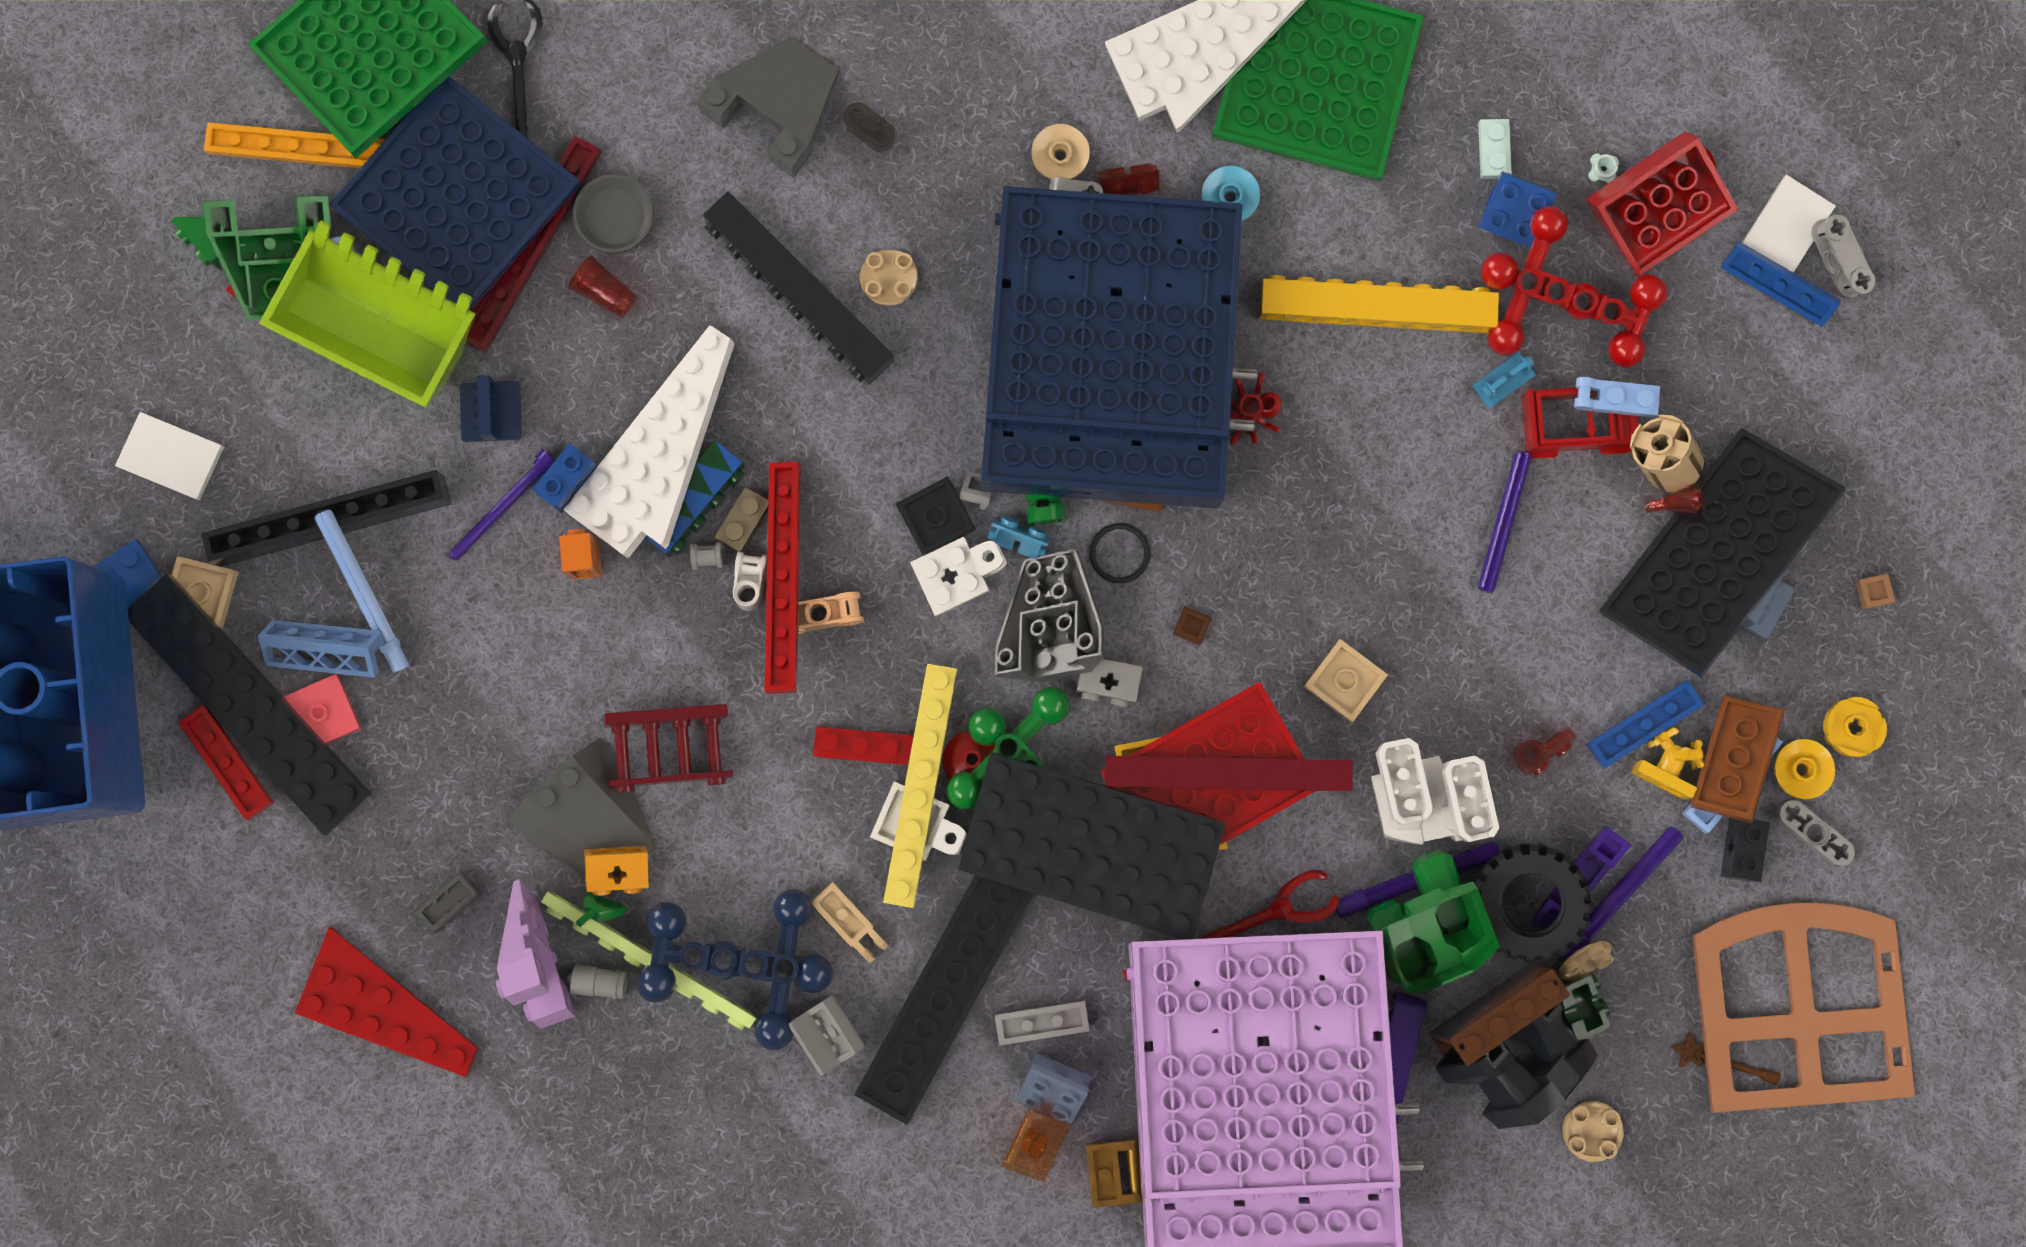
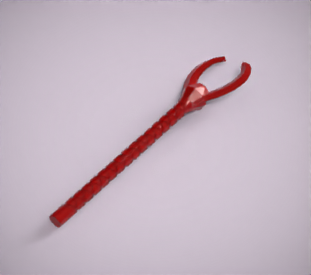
(1278, 910)

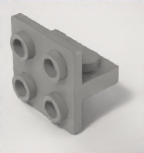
(826, 1035)

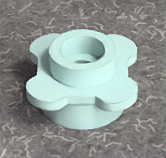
(1609, 162)

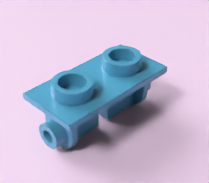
(1504, 379)
(1009, 531)

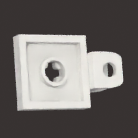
(971, 571)
(938, 829)

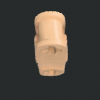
(836, 614)

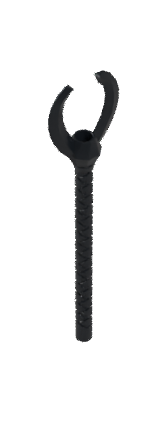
(516, 53)

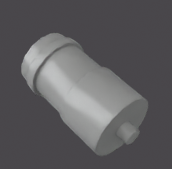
(594, 982)

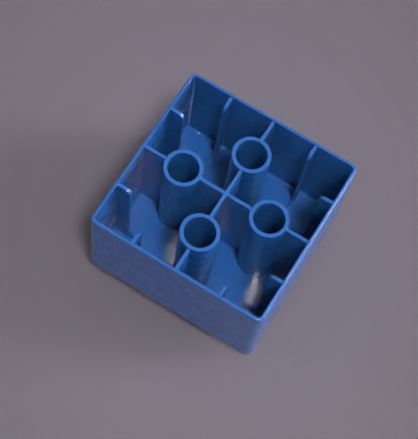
(66, 696)

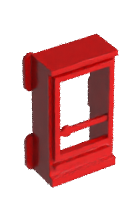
(1620, 427)

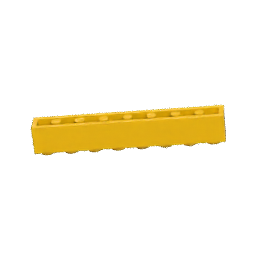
(1378, 305)

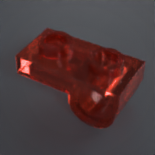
(1556, 745)

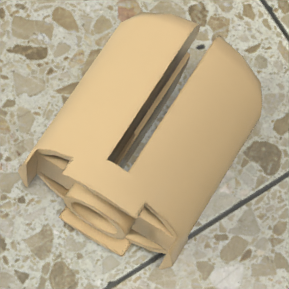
(1667, 453)

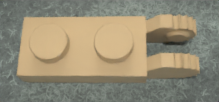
(847, 919)

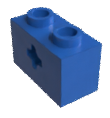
(564, 477)

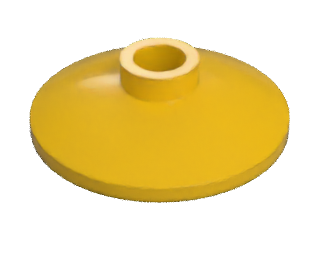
(1818, 766)

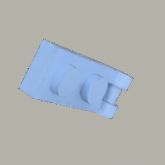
(1617, 397)

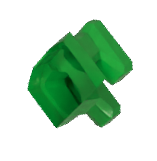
(1441, 926)

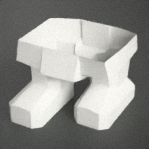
(1432, 798)

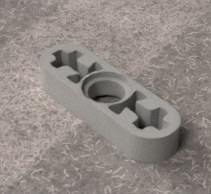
(1802, 813)

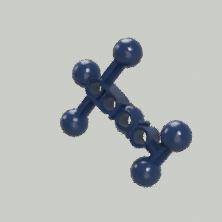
(811, 973)

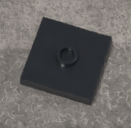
(935, 516)

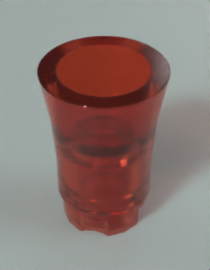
(602, 287)

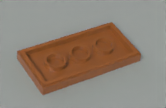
(1738, 758)

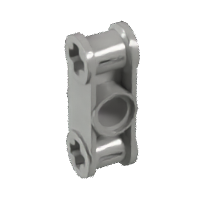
(1843, 256)

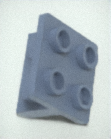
(1769, 609)
(1054, 1088)

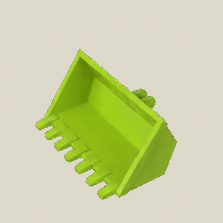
(370, 316)

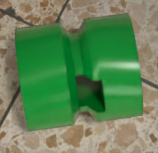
(1046, 514)

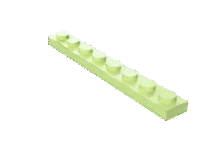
(637, 954)

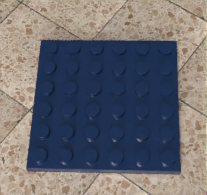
(455, 193)

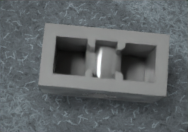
(1125, 675)

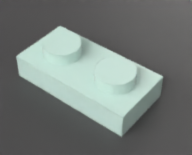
(1494, 147)

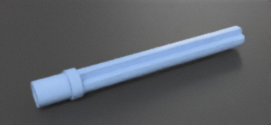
(361, 589)

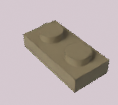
(742, 520)

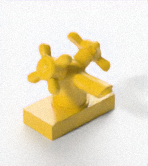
(1668, 769)

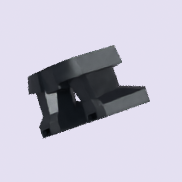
(1527, 1088)

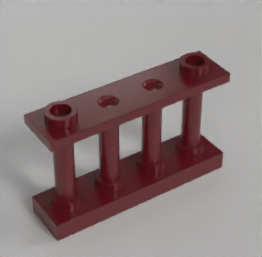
(681, 720)

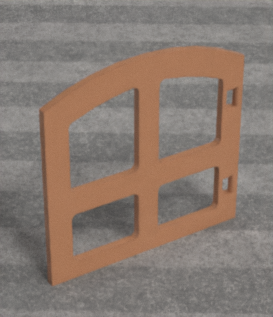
(1803, 1021)

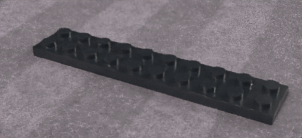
(246, 704)
(942, 997)

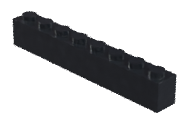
(798, 288)
(350, 510)

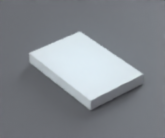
(1786, 223)
(169, 456)

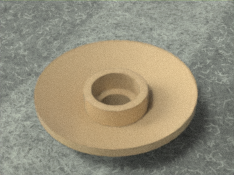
(1064, 139)

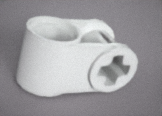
(749, 574)

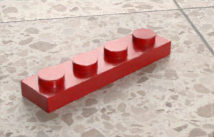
(862, 746)
(226, 762)

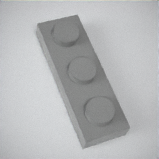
(1042, 1022)

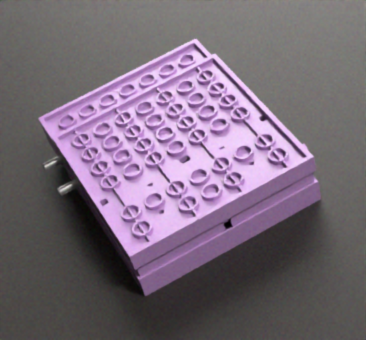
(1266, 1092)

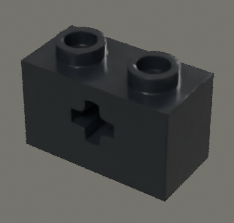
(1745, 850)

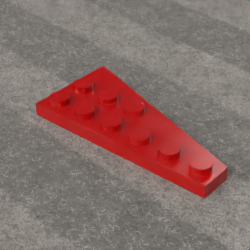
(367, 1002)

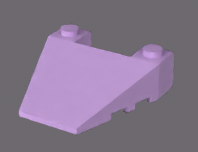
(528, 964)

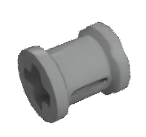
(706, 555)

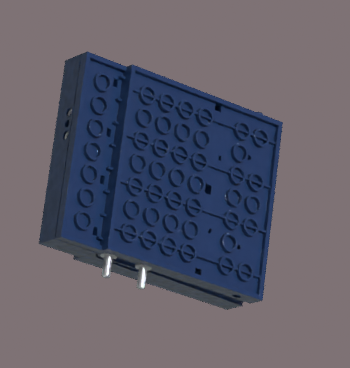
(1113, 348)

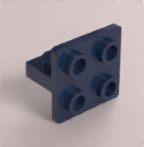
(490, 410)

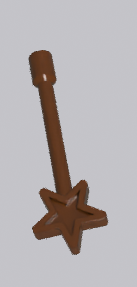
(1694, 1053)

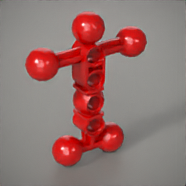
(1502, 271)

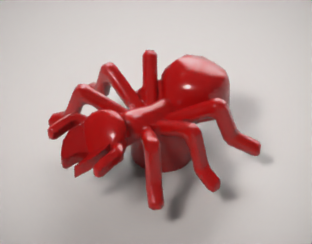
(1255, 408)

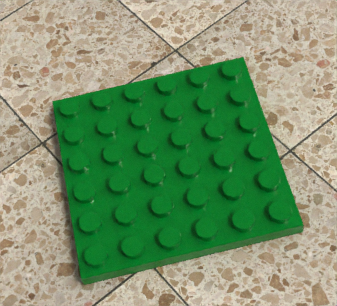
(366, 59)
(1325, 87)

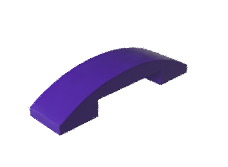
(1594, 862)

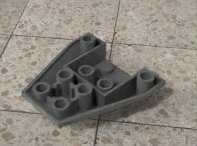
(1050, 622)

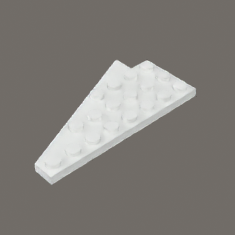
(1193, 53)
(649, 468)

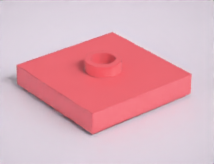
(326, 708)

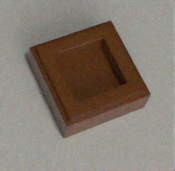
(1192, 626)

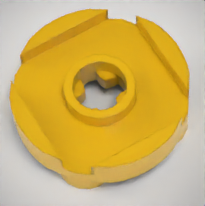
(1840, 736)

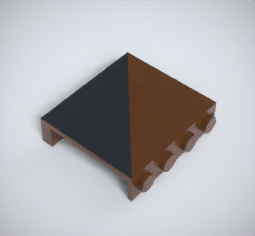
(1500, 1013)

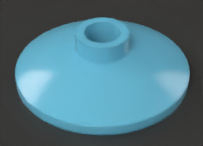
(1234, 181)

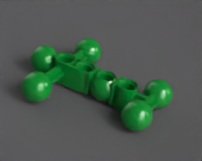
(989, 727)

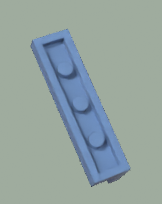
(317, 641)

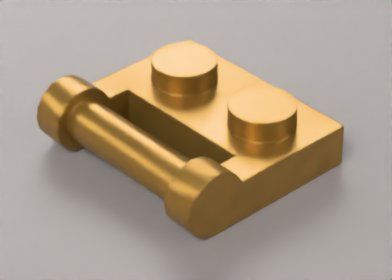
(1105, 1173)

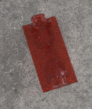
(1141, 180)

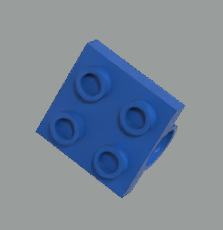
(1513, 206)

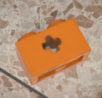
(580, 555)

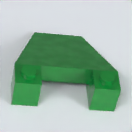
(259, 257)

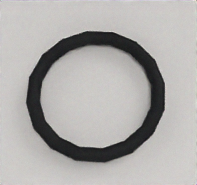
(1100, 534)

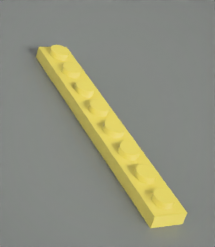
(920, 786)

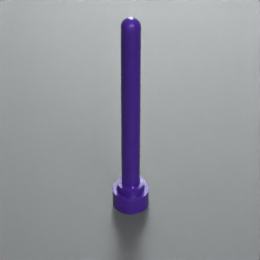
(541, 465)

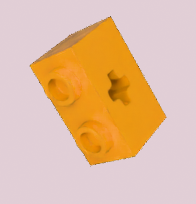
(601, 864)

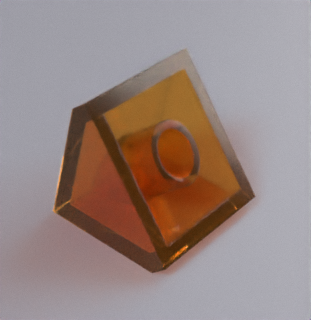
(1034, 1144)

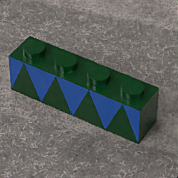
(709, 480)

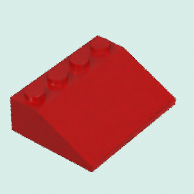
(1662, 203)

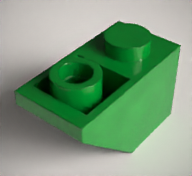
(192, 231)

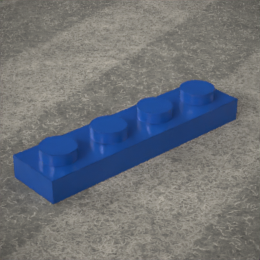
(1780, 283)
(1645, 724)

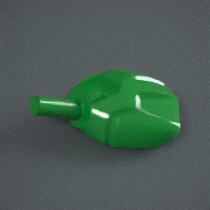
(600, 909)

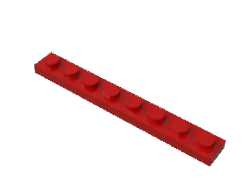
(782, 578)

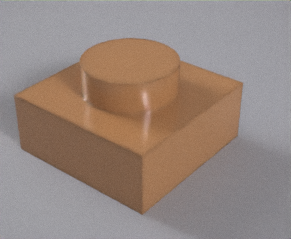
(1875, 591)

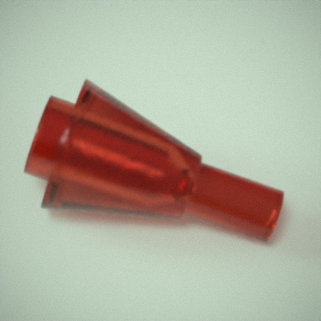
(1684, 500)

